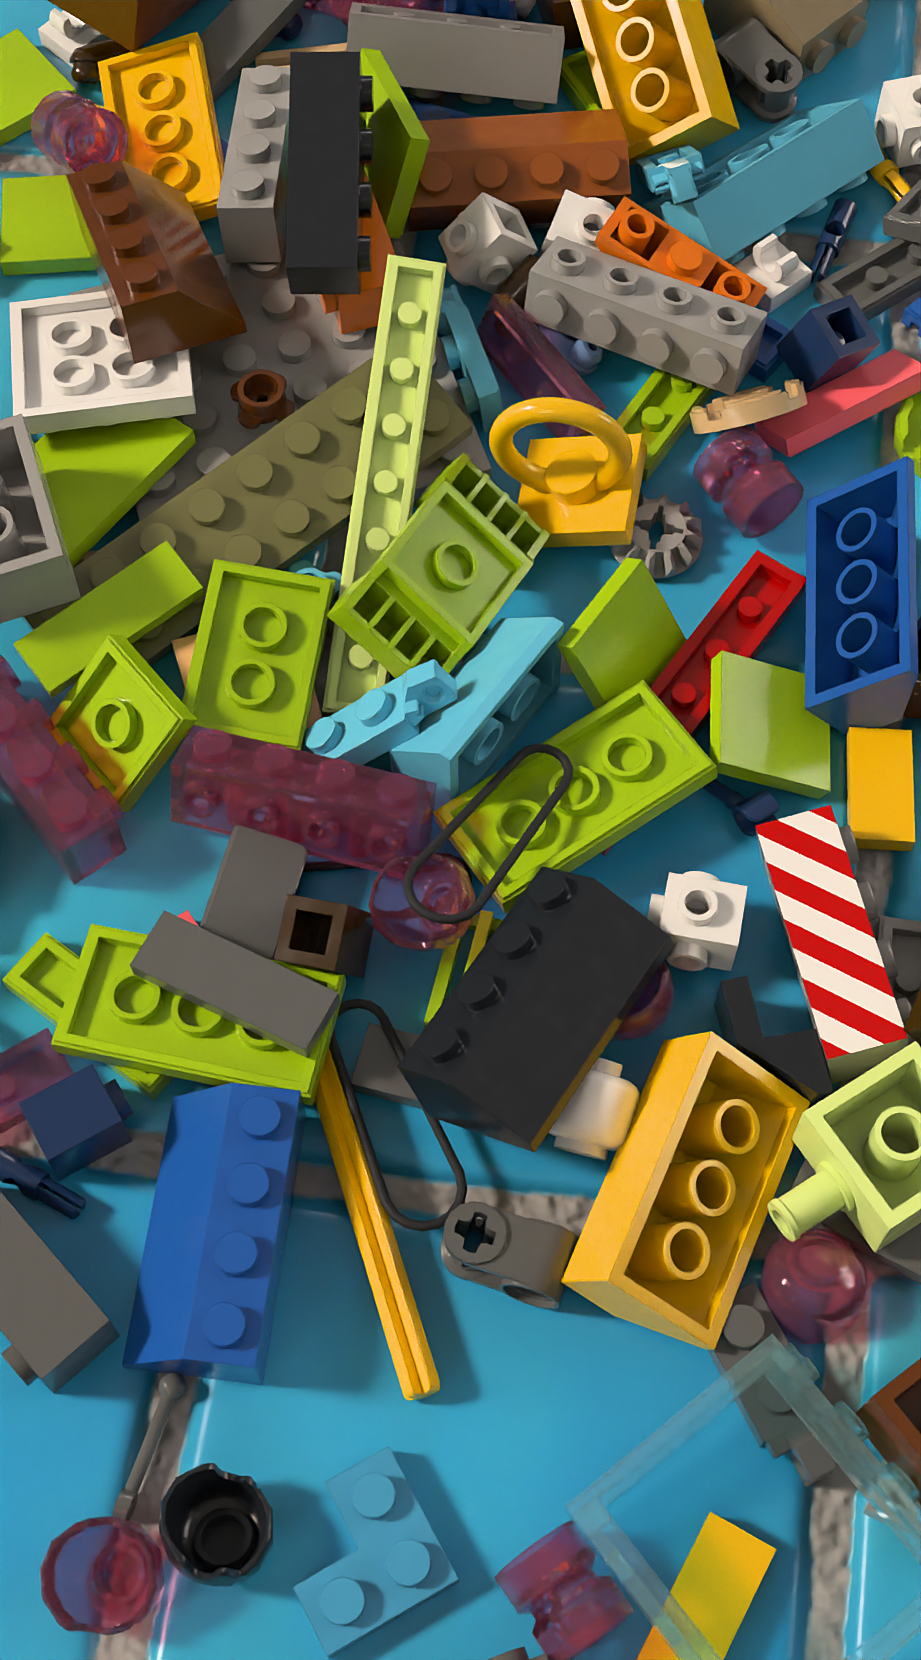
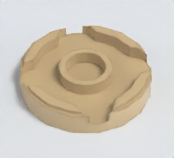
(747, 407)

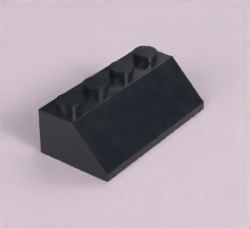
(535, 1009)

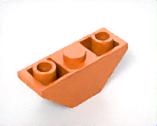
(653, 244)

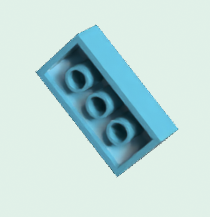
(776, 178)

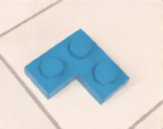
(395, 1562)

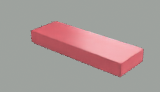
(843, 403)

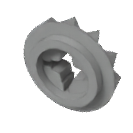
(678, 545)

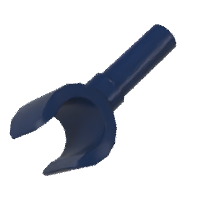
(746, 812)

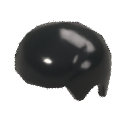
(215, 1526)

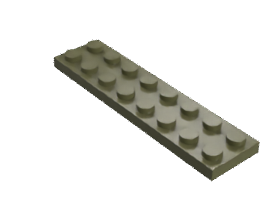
(265, 500)

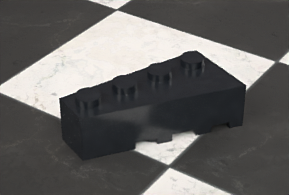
(328, 172)

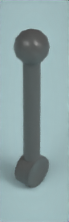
(171, 1388)

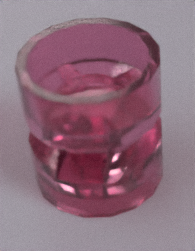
(77, 131)
(747, 481)
(563, 1593)

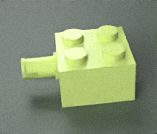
(863, 1155)

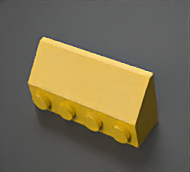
(658, 71)
(687, 1191)

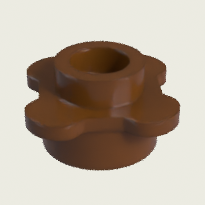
(261, 386)

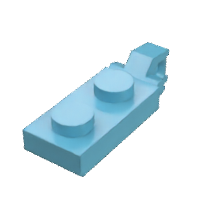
(673, 172)
(465, 351)
(382, 716)

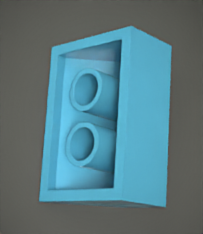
(498, 694)

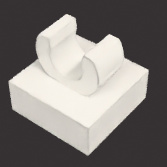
(66, 33)
(777, 270)

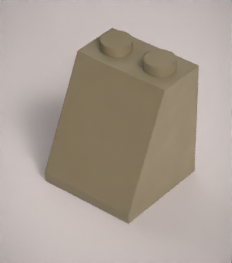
(805, 28)

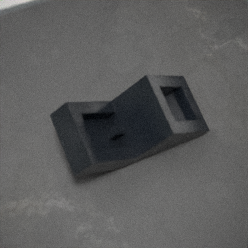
(790, 1057)

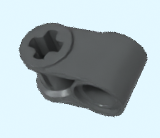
(758, 67)
(515, 1253)

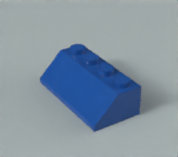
(862, 599)
(217, 1234)

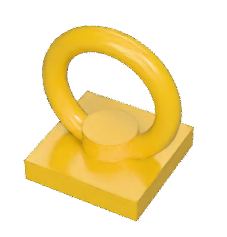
(573, 486)

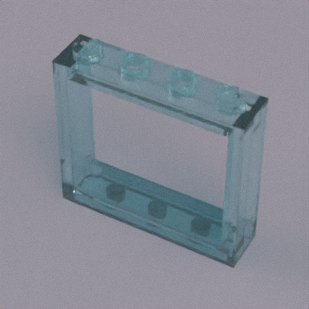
(833, 1426)

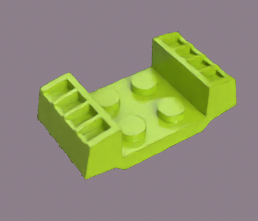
(441, 573)

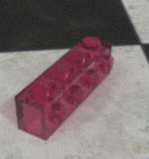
(50, 786)
(293, 793)

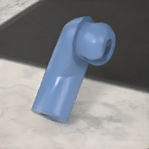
(578, 353)

